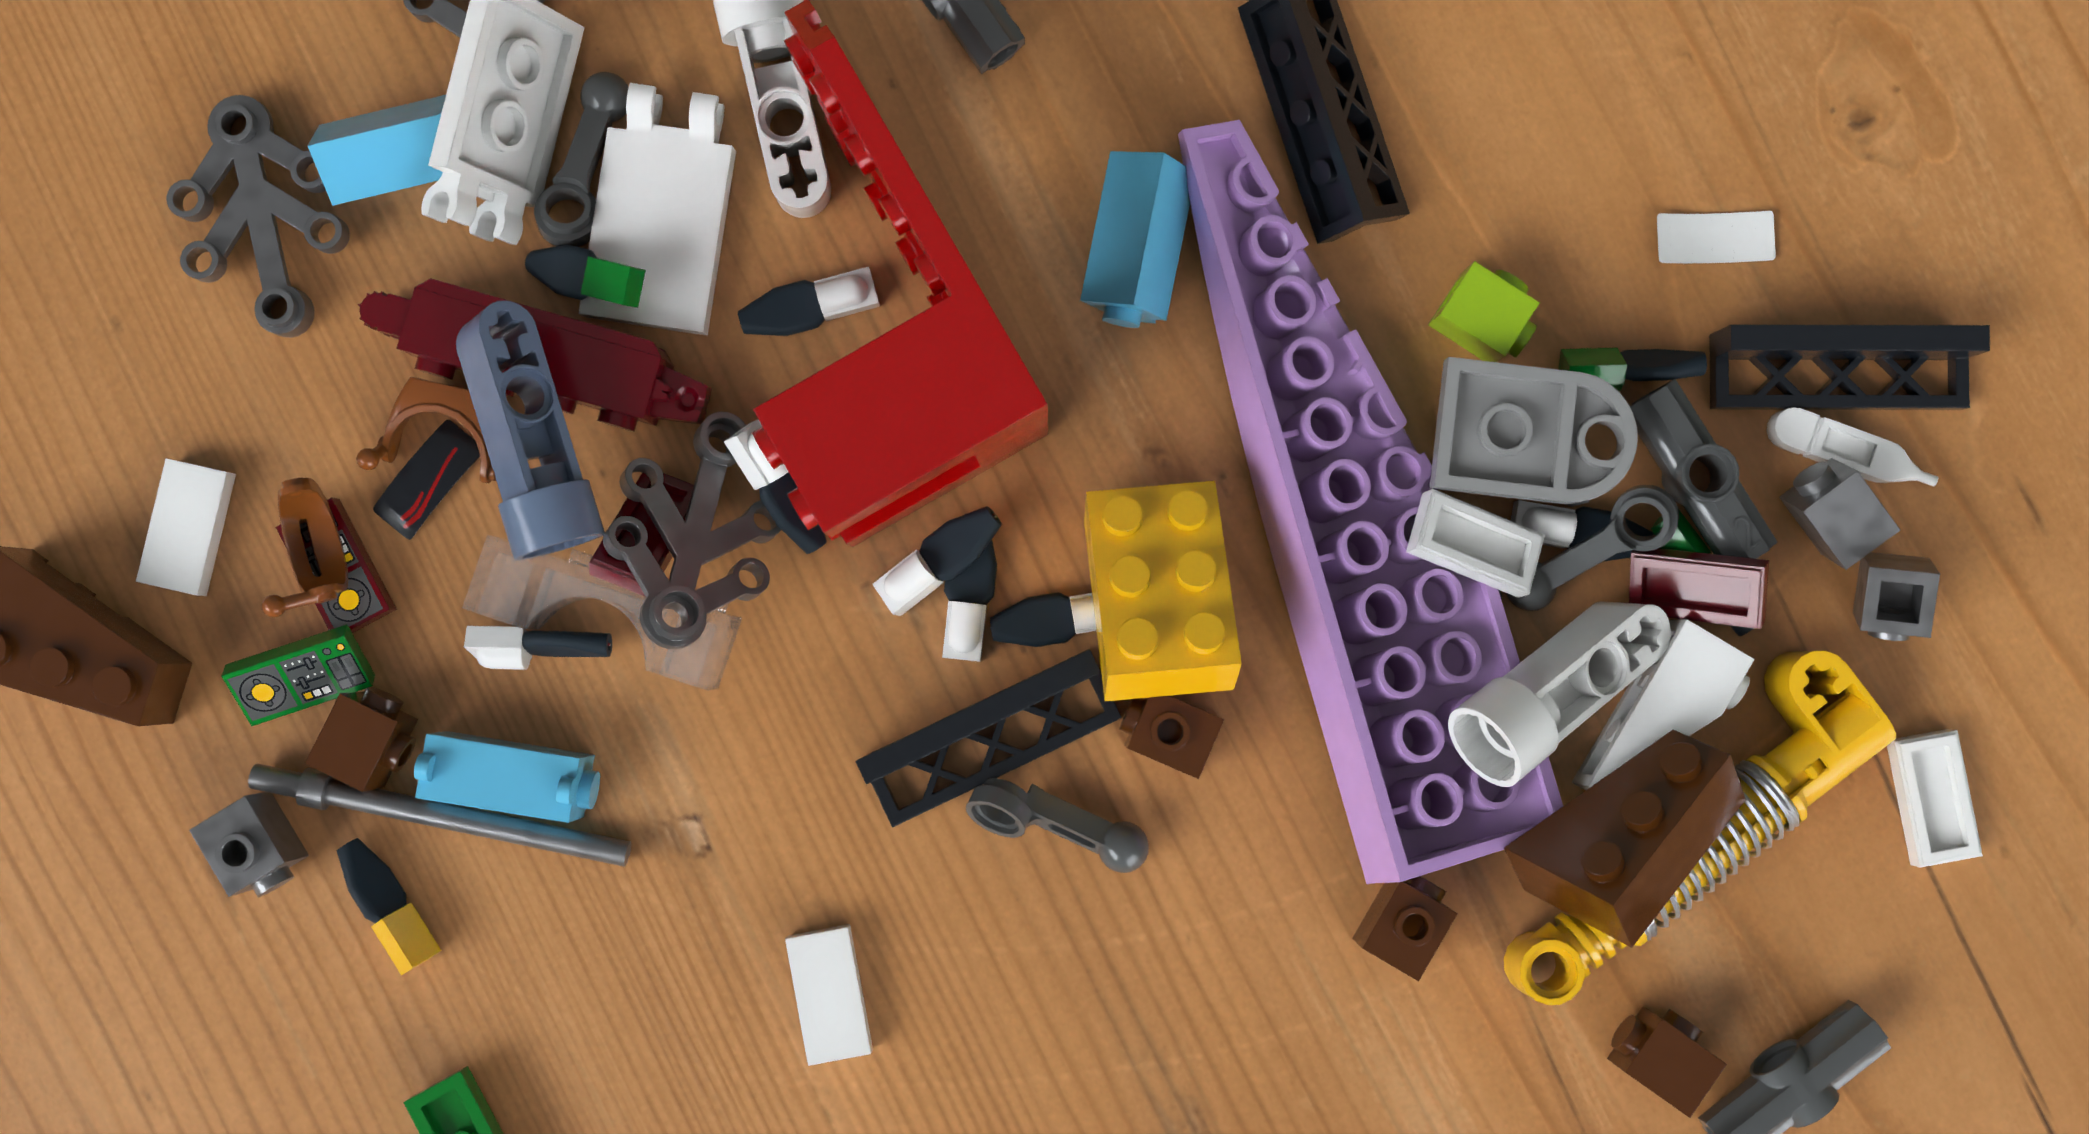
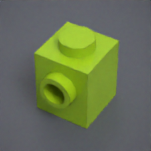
(1487, 313)

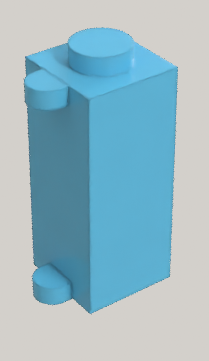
(377, 151)
(1137, 238)
(506, 776)

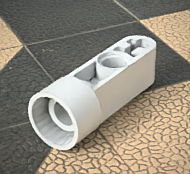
(759, 33)
(1555, 689)

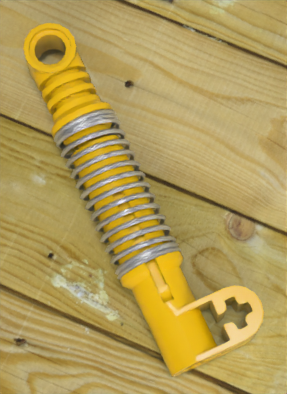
(1776, 796)

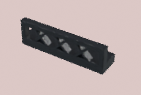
(1314, 114)
(1850, 343)
(977, 717)

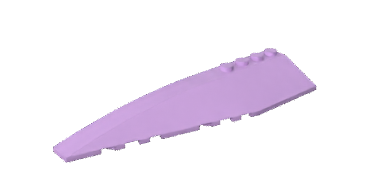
(1338, 493)

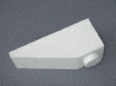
(1678, 692)

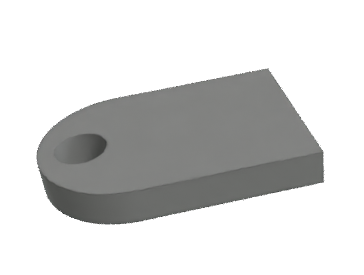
(1525, 432)

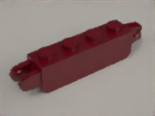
(588, 363)

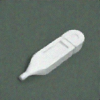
(1824, 439)

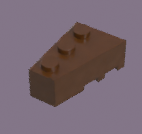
(80, 651)
(1631, 836)

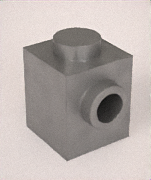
(1839, 512)
(1896, 596)
(250, 845)

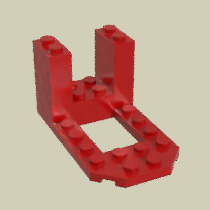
(922, 399)

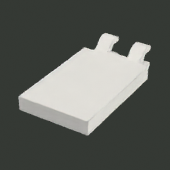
(501, 115)
(663, 211)

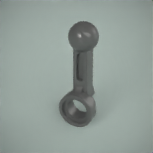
(603, 103)
(1601, 545)
(1010, 810)

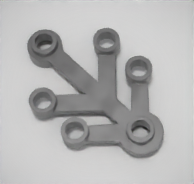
(255, 206)
(689, 541)

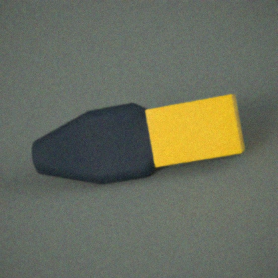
(385, 904)

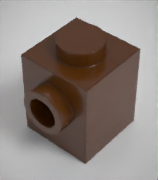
(1171, 732)
(364, 739)
(1406, 925)
(1666, 1058)

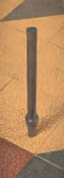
(320, 790)

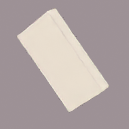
(185, 527)
(1475, 543)
(1934, 798)
(829, 994)

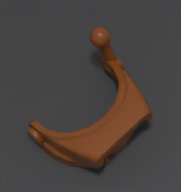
(427, 396)
(301, 503)

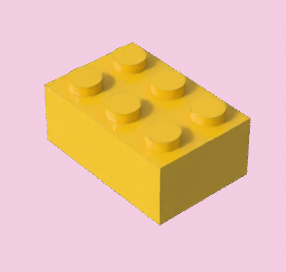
(1161, 591)

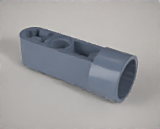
(545, 505)

